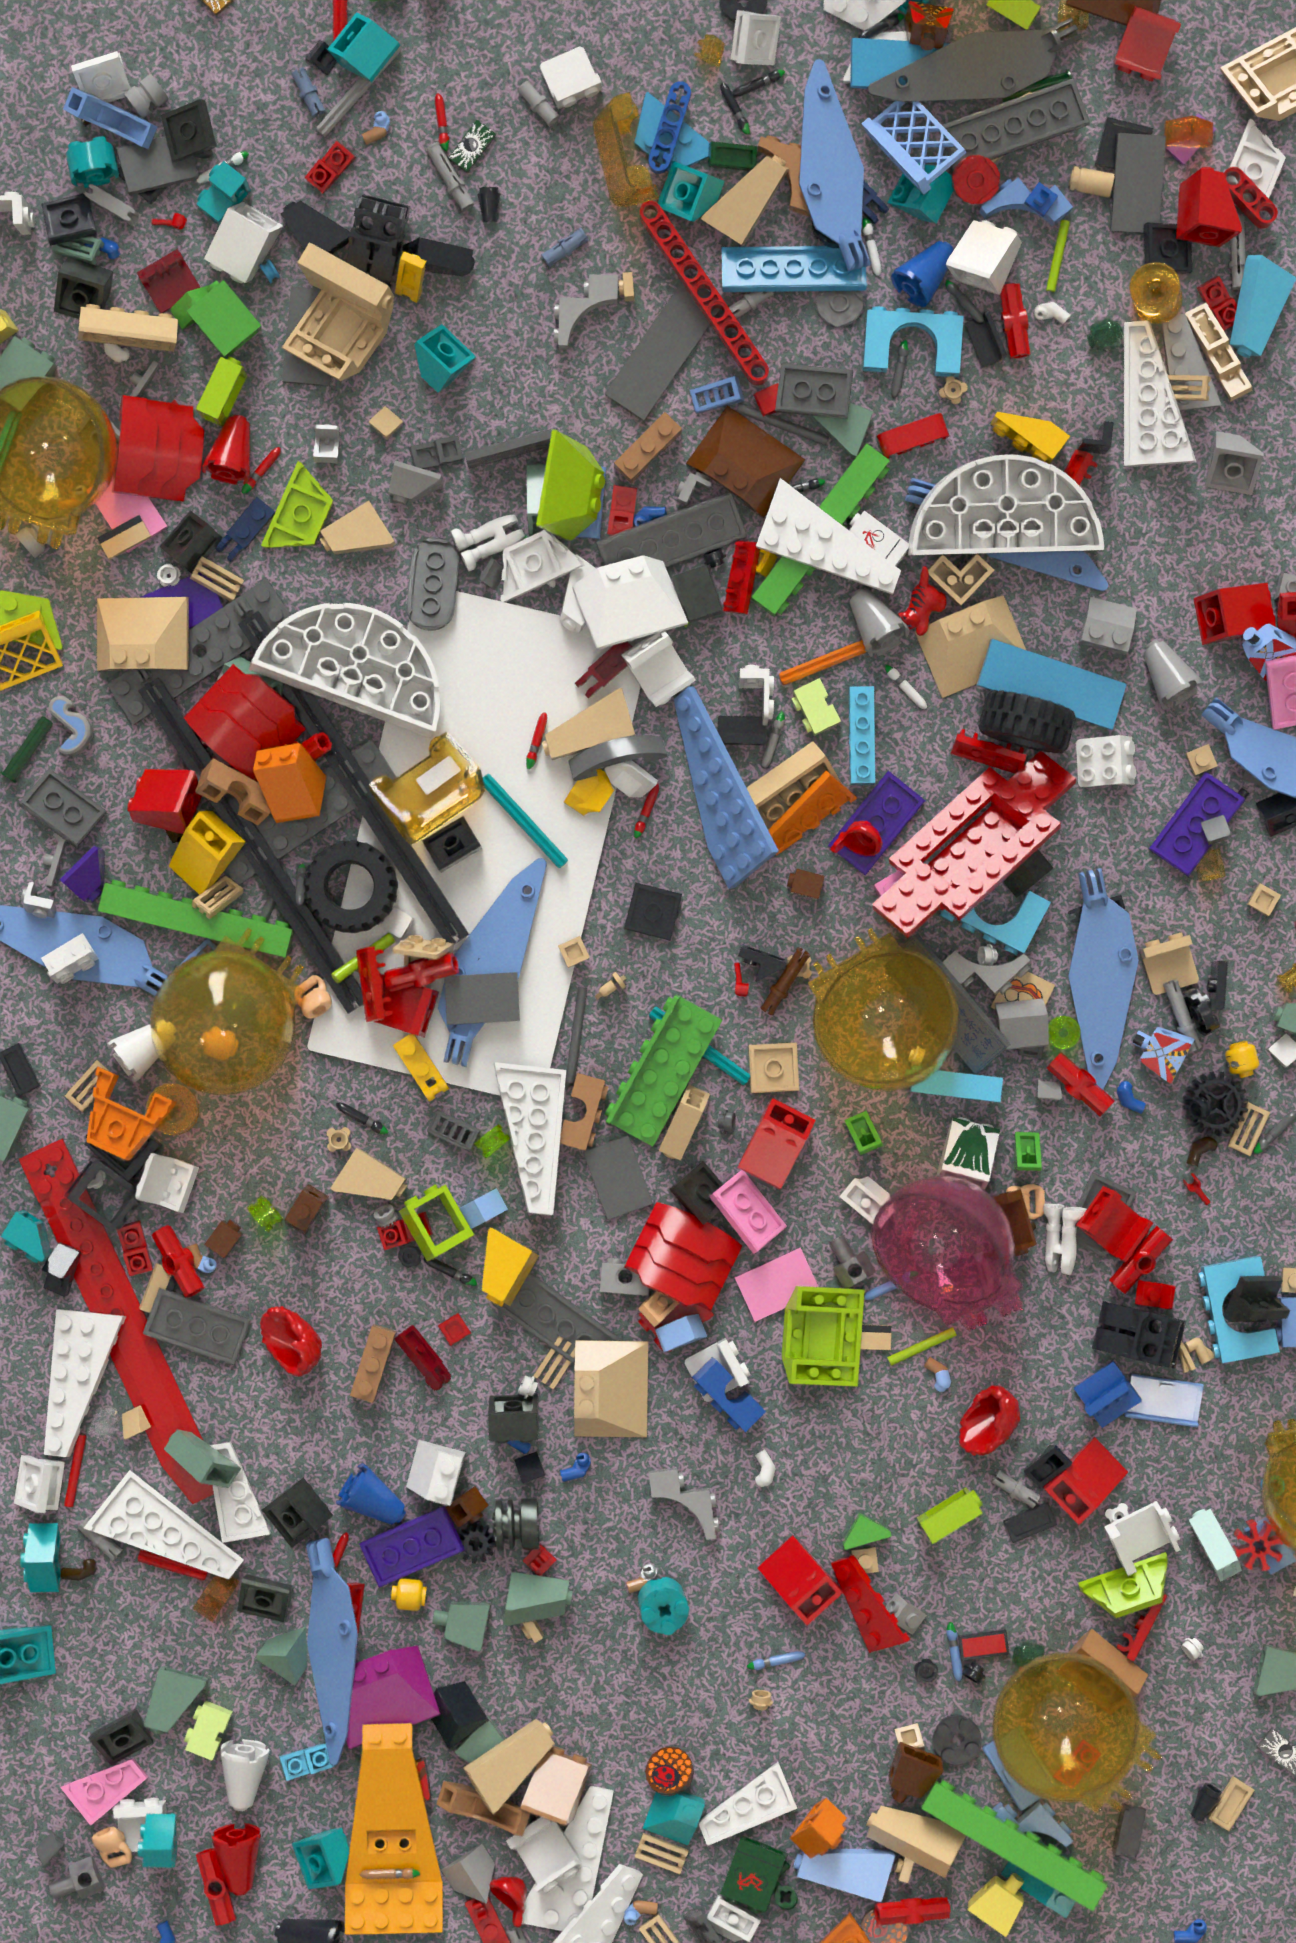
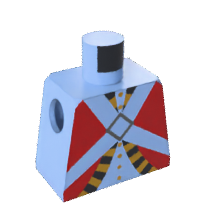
(1267, 645)
(1163, 1051)

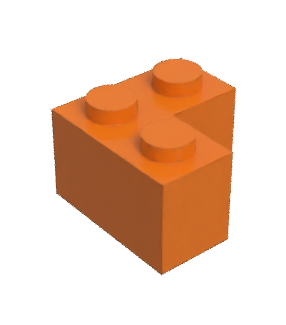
(820, 1829)

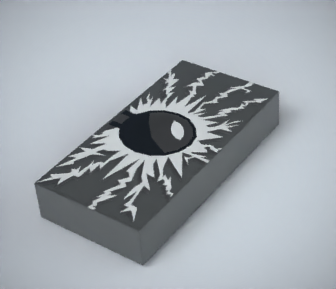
(1279, 1749)

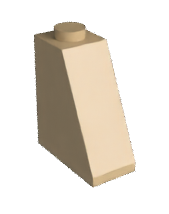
(357, 532)
(684, 1122)
(369, 1177)

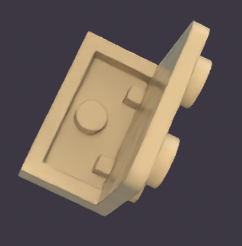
(416, 947)
(1169, 962)

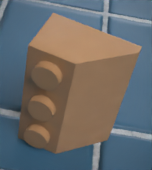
(1096, 1646)

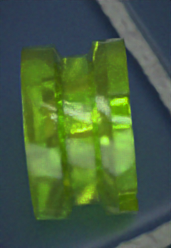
(1070, 1026)
(492, 1141)
(264, 1213)

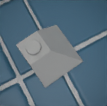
(1233, 464)
(412, 483)

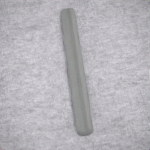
(348, 101)

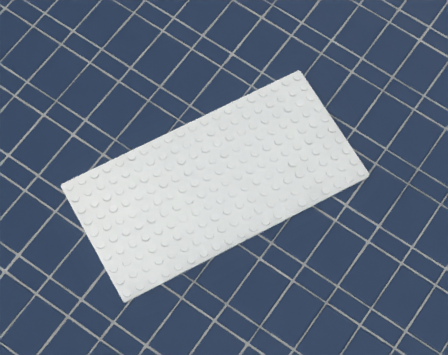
(495, 679)

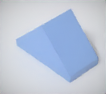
(483, 1208)
(681, 1332)

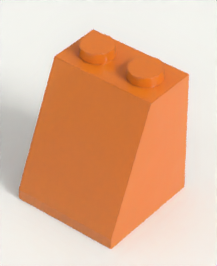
(290, 782)

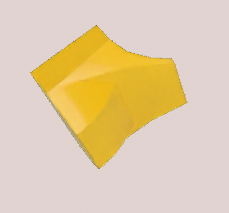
(590, 793)

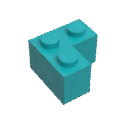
(226, 190)
(42, 1557)
(159, 1841)

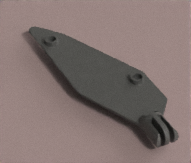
(979, 66)

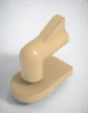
(609, 987)
(1202, 1352)

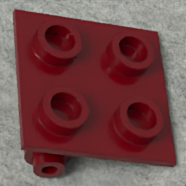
(168, 280)

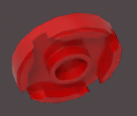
(976, 179)

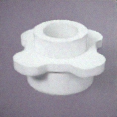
(1121, 1510)

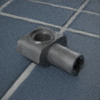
(847, 1257)
(74, 1882)

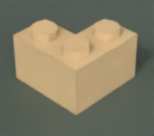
(959, 583)

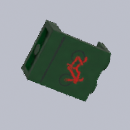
(753, 1874)

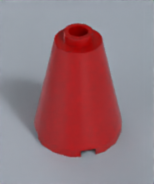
(230, 453)
(237, 1855)

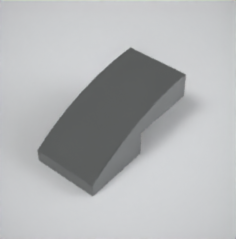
(436, 453)

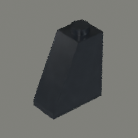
(314, 228)
(442, 257)

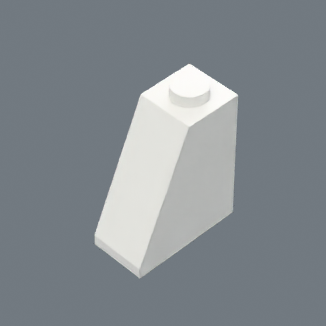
(571, 613)

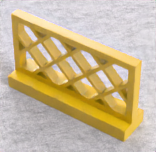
(14, 631)

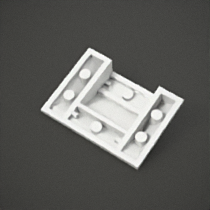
(628, 601)

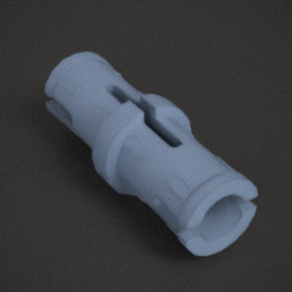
(308, 92)
(565, 247)

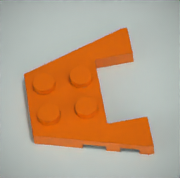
(118, 1127)

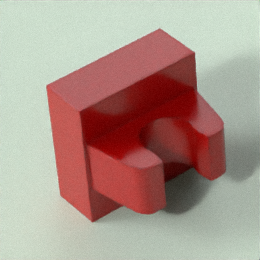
(539, 1560)

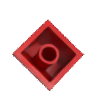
(1206, 209)
(1232, 610)
(165, 799)

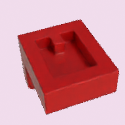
(1155, 1294)

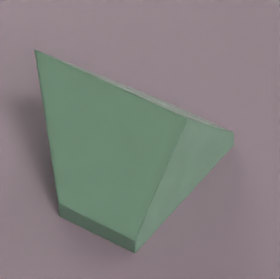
(286, 1654)

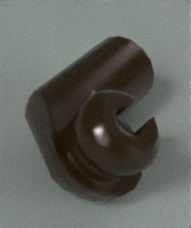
(1200, 1147)
(79, 1573)

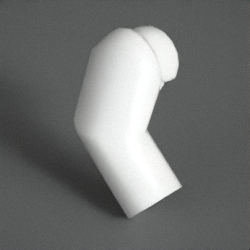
(1051, 310)
(767, 1471)

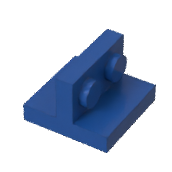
(1107, 1394)

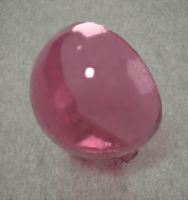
(976, 1254)

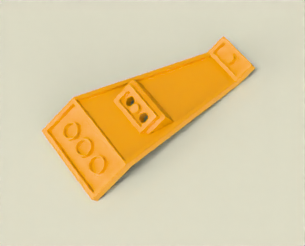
(391, 1810)

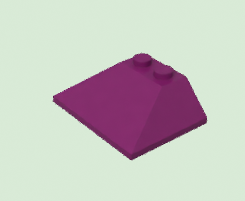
(390, 1691)

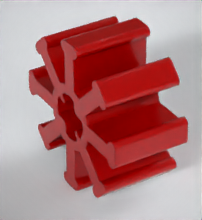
(1250, 1549)

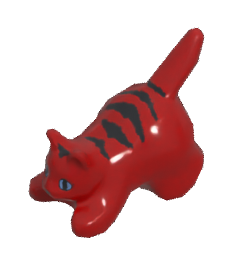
(923, 602)

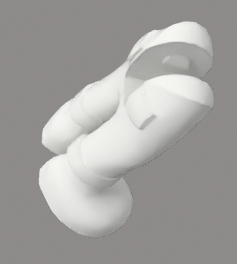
(493, 528)
(1068, 1246)

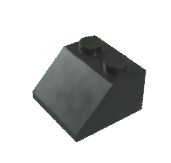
(81, 285)
(513, 1418)
(297, 1512)

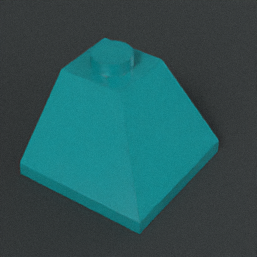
(689, 192)
(441, 357)
(674, 1816)
(323, 1858)

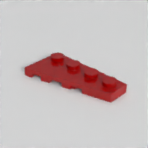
(871, 1616)

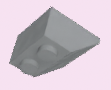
(1108, 626)

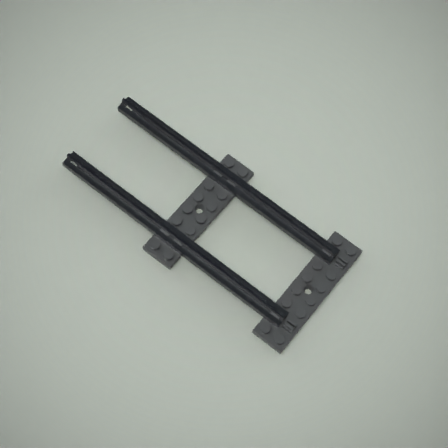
(225, 637)

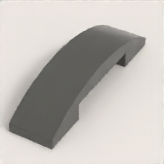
(614, 752)

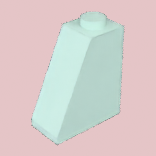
(1215, 1544)

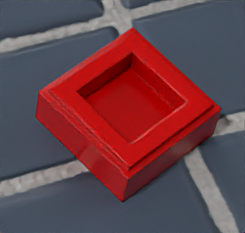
(454, 1329)

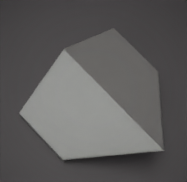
(471, 1873)

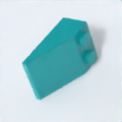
(26, 1653)
(1040, 1890)

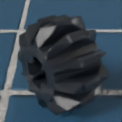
(483, 1537)

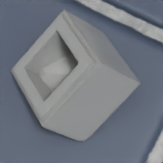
(1048, 1090)

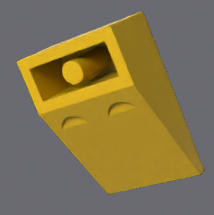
(1036, 436)
(205, 851)

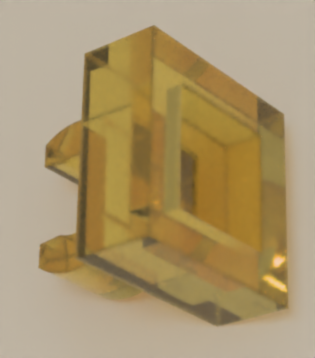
(711, 50)

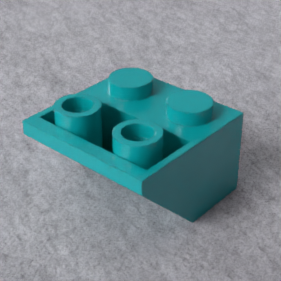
(363, 47)
(927, 206)
(29, 1235)

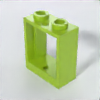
(222, 391)
(418, 1230)
(950, 1514)

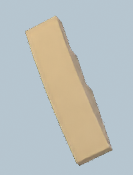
(1218, 352)

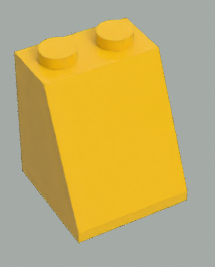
(505, 1267)

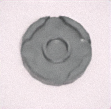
(833, 308)

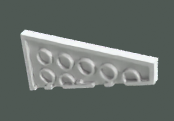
(1151, 415)
(812, 537)
(533, 1114)
(77, 1366)
(151, 1522)
(586, 1837)
(606, 1911)

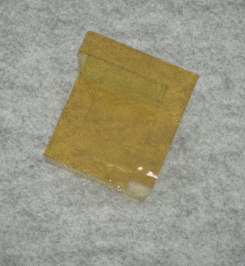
(1080, 17)
(1211, 866)

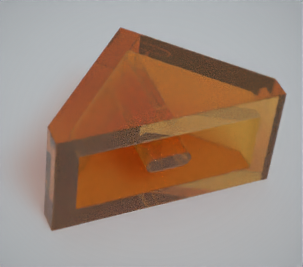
(1189, 132)
(215, 1596)

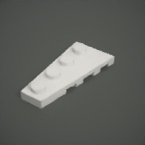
(237, 1506)
(750, 1806)

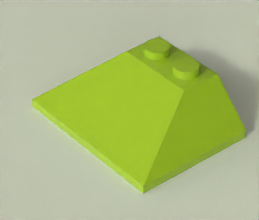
(569, 488)
(823, 1336)

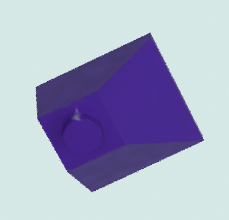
(87, 875)

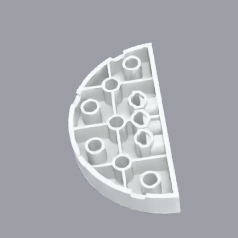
(1005, 508)
(356, 661)

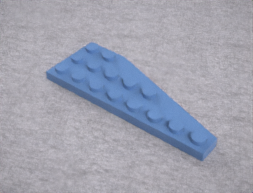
(727, 812)

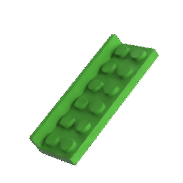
(663, 1069)

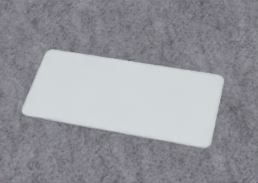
(438, 775)

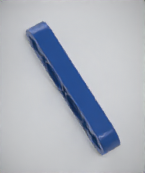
(669, 127)

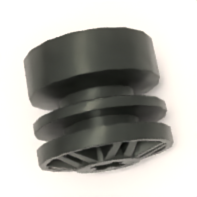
(516, 1524)

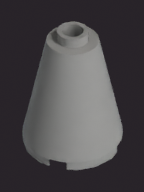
(876, 623)
(1170, 674)

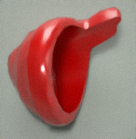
(859, 838)
(515, 1896)

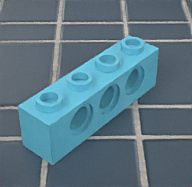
(861, 735)

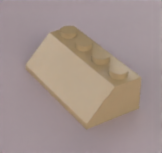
(127, 329)
(787, 782)

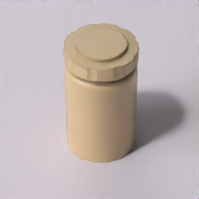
(1091, 181)

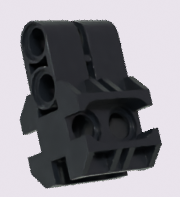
(386, 245)
(1141, 1322)

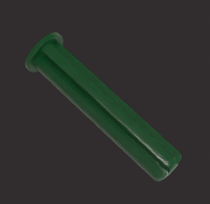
(1044, 83)
(27, 749)

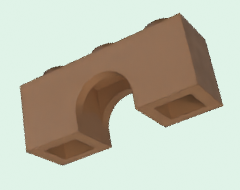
(647, 447)
(220, 779)
(579, 1133)
(373, 1363)

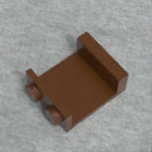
(1016, 1211)

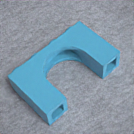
(944, 329)
(1014, 934)
(1232, 1344)

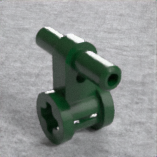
(779, 1889)

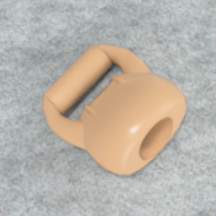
(316, 1001)
(1039, 1198)
(110, 1841)

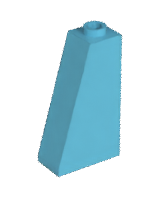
(1259, 304)
(961, 1086)

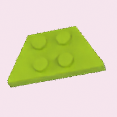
(299, 513)
(19, 605)
(1127, 1594)

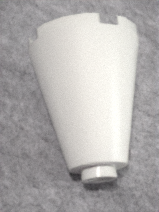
(134, 1052)
(243, 1771)

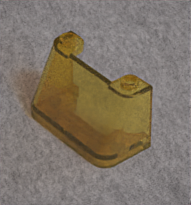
(625, 184)
(420, 814)

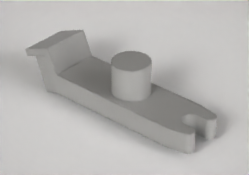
(113, 205)
(142, 382)
(54, 861)

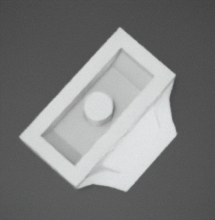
(630, 778)
(865, 1197)
(732, 1920)

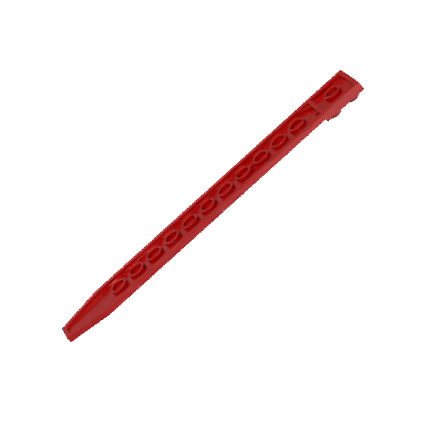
(110, 1292)

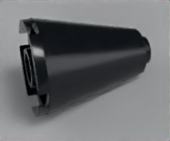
(309, 1931)

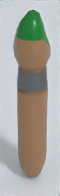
(407, 1873)

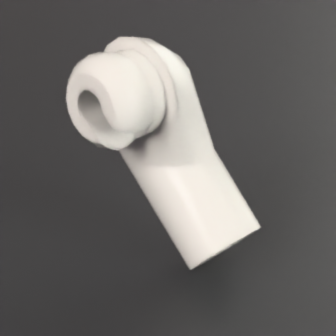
(116, 353)

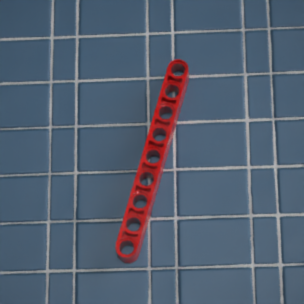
(702, 281)

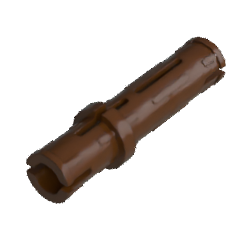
(780, 990)

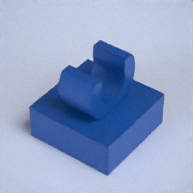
(1041, 199)

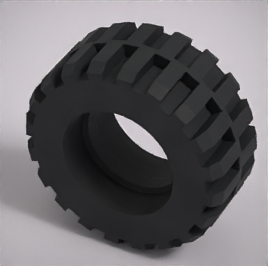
(1027, 721)
(318, 879)

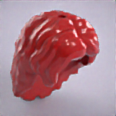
(290, 1340)
(989, 1421)

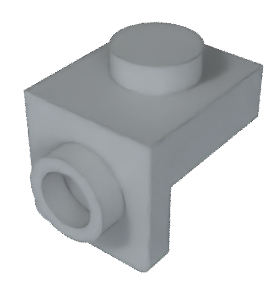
(326, 443)
(686, 489)
(37, 906)
(907, 1614)

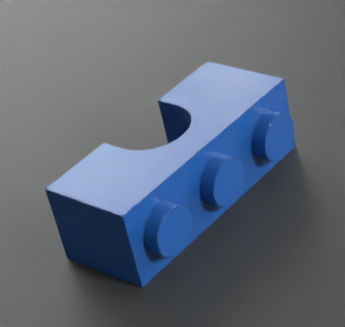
(712, 1380)

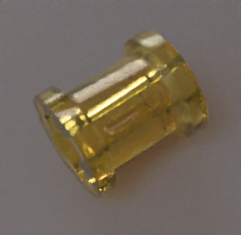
(1288, 979)

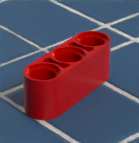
(1260, 203)
(913, 434)

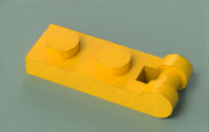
(410, 276)
(420, 1066)

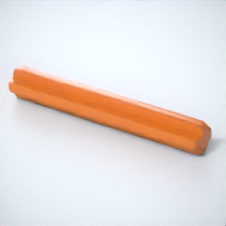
(822, 662)

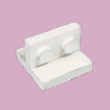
(755, 38)
(102, 77)
(39, 1484)

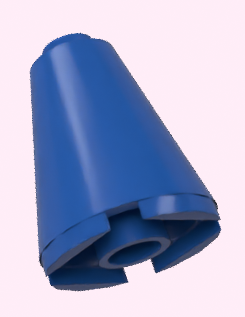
(923, 273)
(371, 1497)

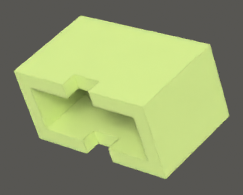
(812, 703)
(204, 1737)

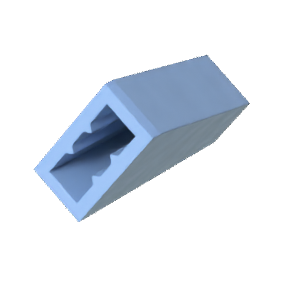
(849, 1870)

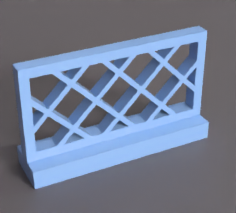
(902, 158)

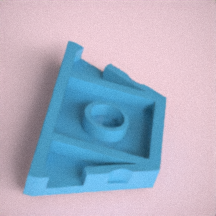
(690, 145)

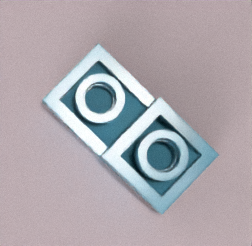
(305, 1761)

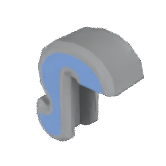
(76, 722)

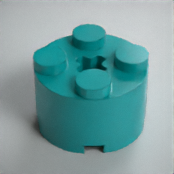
(91, 162)
(663, 1605)

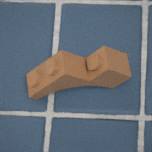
(791, 154)
(465, 1801)

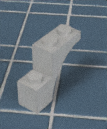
(601, 291)
(994, 977)
(667, 1484)

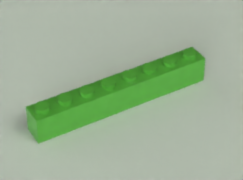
(840, 505)
(181, 916)
(1014, 1845)

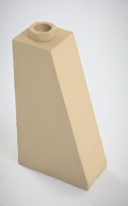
(746, 202)
(344, 280)
(596, 724)
(509, 1763)
(916, 1838)

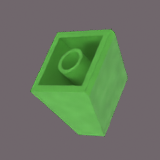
(223, 318)

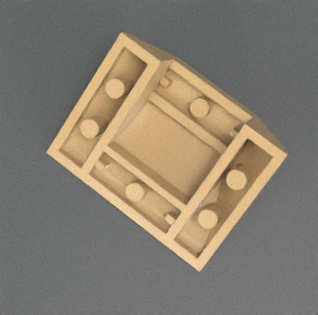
(1268, 79)
(337, 335)
(142, 633)
(960, 641)
(611, 1388)

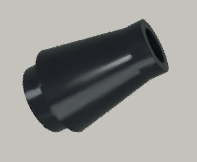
(489, 202)
(1206, 1800)

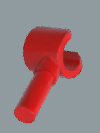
(177, 221)
(741, 989)
(1195, 1187)

